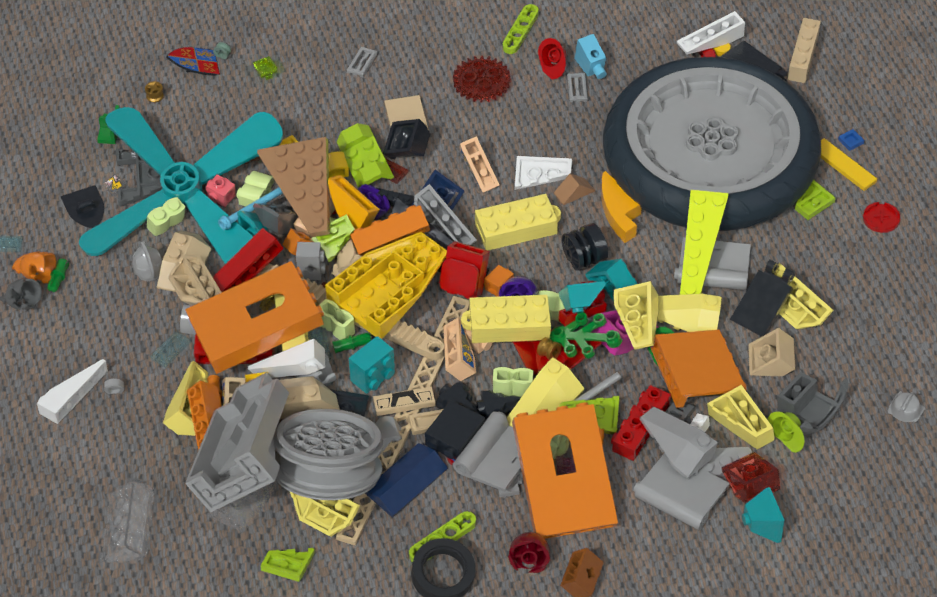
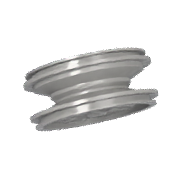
(328, 454)

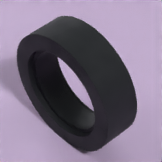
(447, 547)

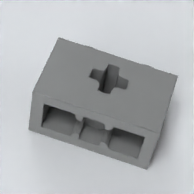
(310, 260)

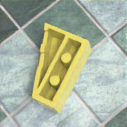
(742, 417)

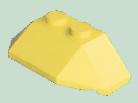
(803, 306)
(325, 515)

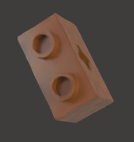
(582, 573)

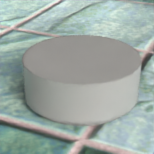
(113, 386)

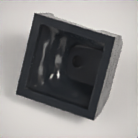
(407, 139)

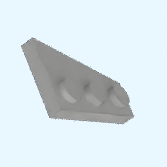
(723, 457)

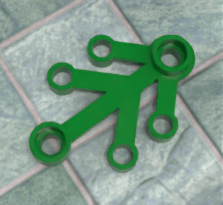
(562, 334)

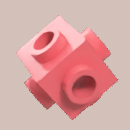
(220, 190)

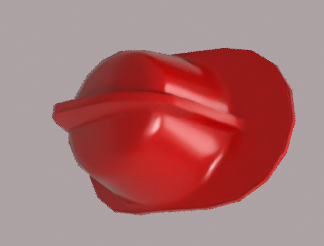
(552, 51)

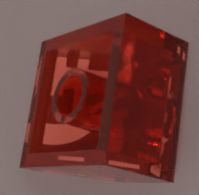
(751, 476)

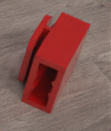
(464, 270)

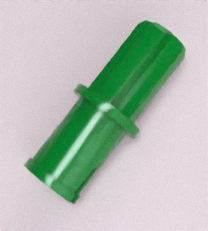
(57, 275)
(351, 342)

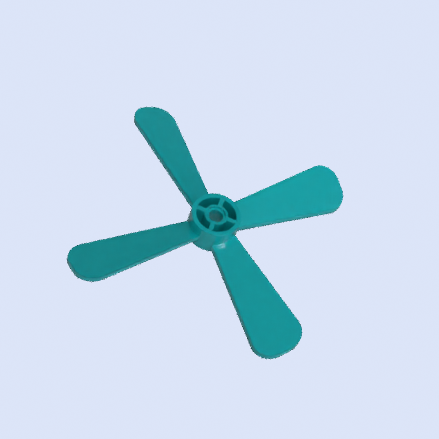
(183, 180)

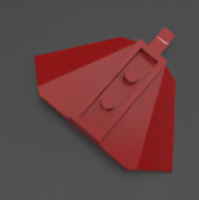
(528, 353)

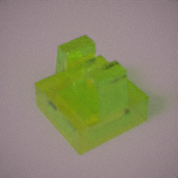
(265, 67)

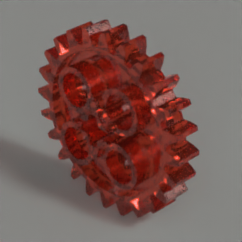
(481, 79)

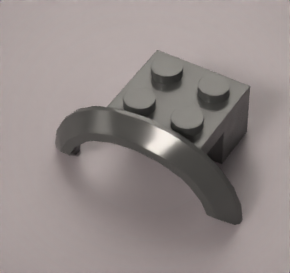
(809, 405)

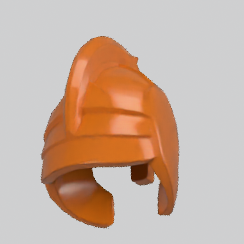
(36, 262)

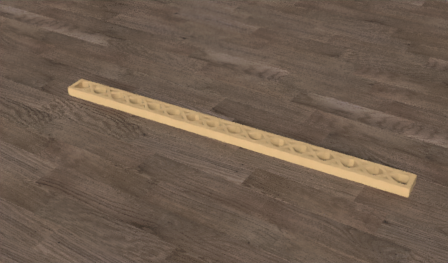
(432, 374)

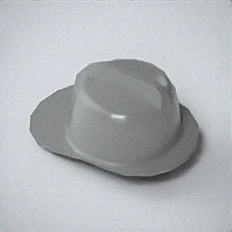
(906, 407)

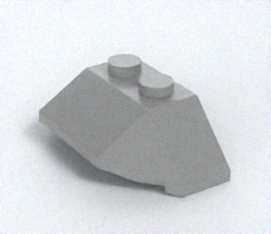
(442, 216)

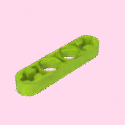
(520, 29)
(440, 532)

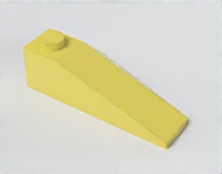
(690, 311)
(638, 312)
(548, 390)
(178, 414)

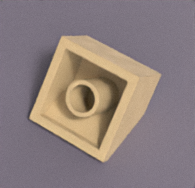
(772, 354)

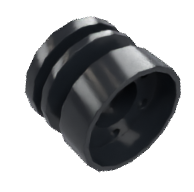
(584, 246)

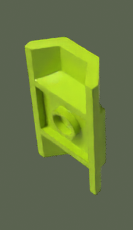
(363, 155)

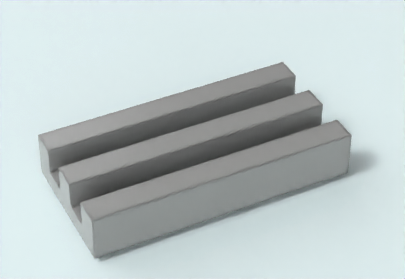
(357, 71)
(578, 98)

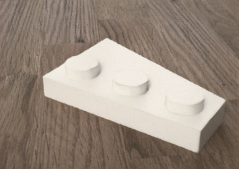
(540, 170)

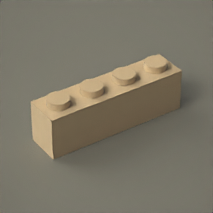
(804, 50)

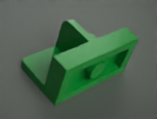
(105, 135)

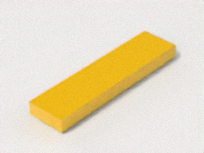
(846, 166)

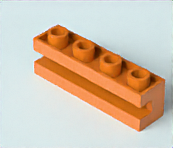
(390, 230)
(203, 402)

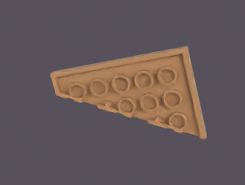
(303, 177)

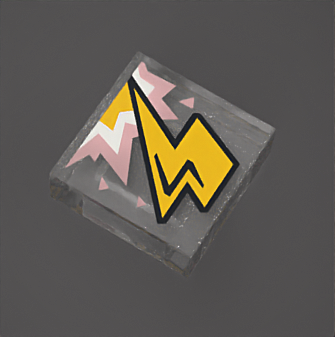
(113, 184)

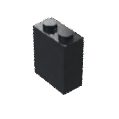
(453, 430)

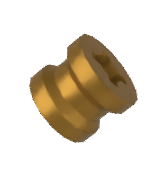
(154, 92)
(548, 348)

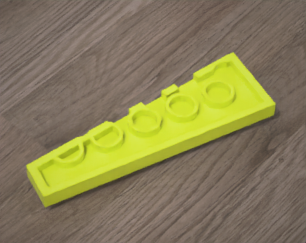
(703, 226)

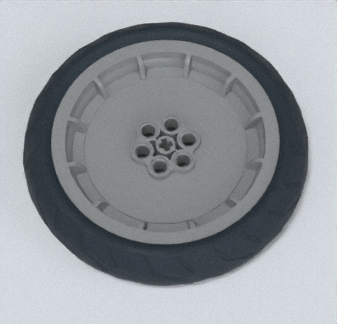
(712, 130)

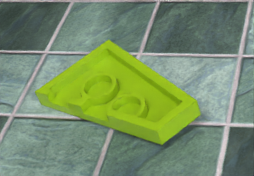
(605, 409)

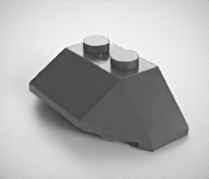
(276, 217)

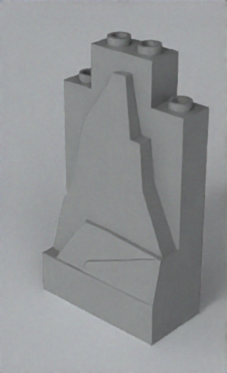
(239, 444)

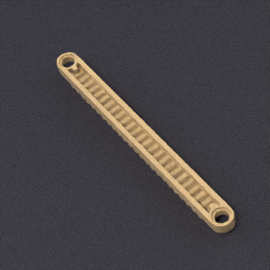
(400, 334)

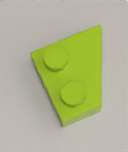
(814, 201)
(339, 235)
(287, 563)

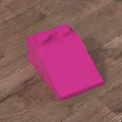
(614, 323)

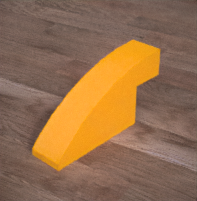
(351, 202)
(619, 208)

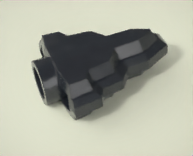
(457, 393)
(495, 402)

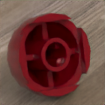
(530, 549)

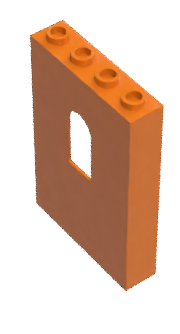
(231, 334)
(567, 501)

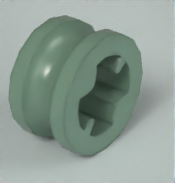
(222, 50)

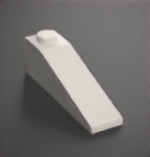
(715, 34)
(295, 361)
(66, 395)

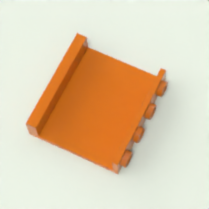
(695, 364)

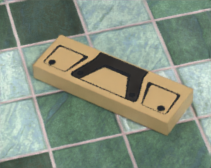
(404, 401)

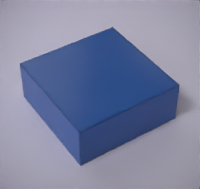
(851, 140)

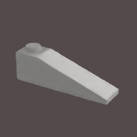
(681, 442)

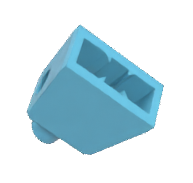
(590, 56)

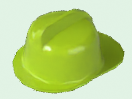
(787, 429)

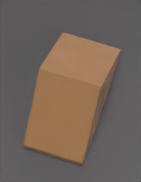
(572, 189)

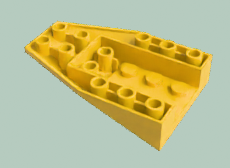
(386, 282)

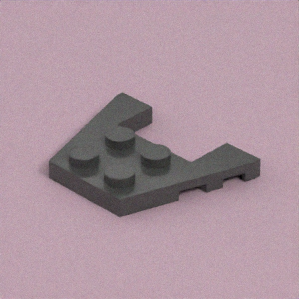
(147, 178)

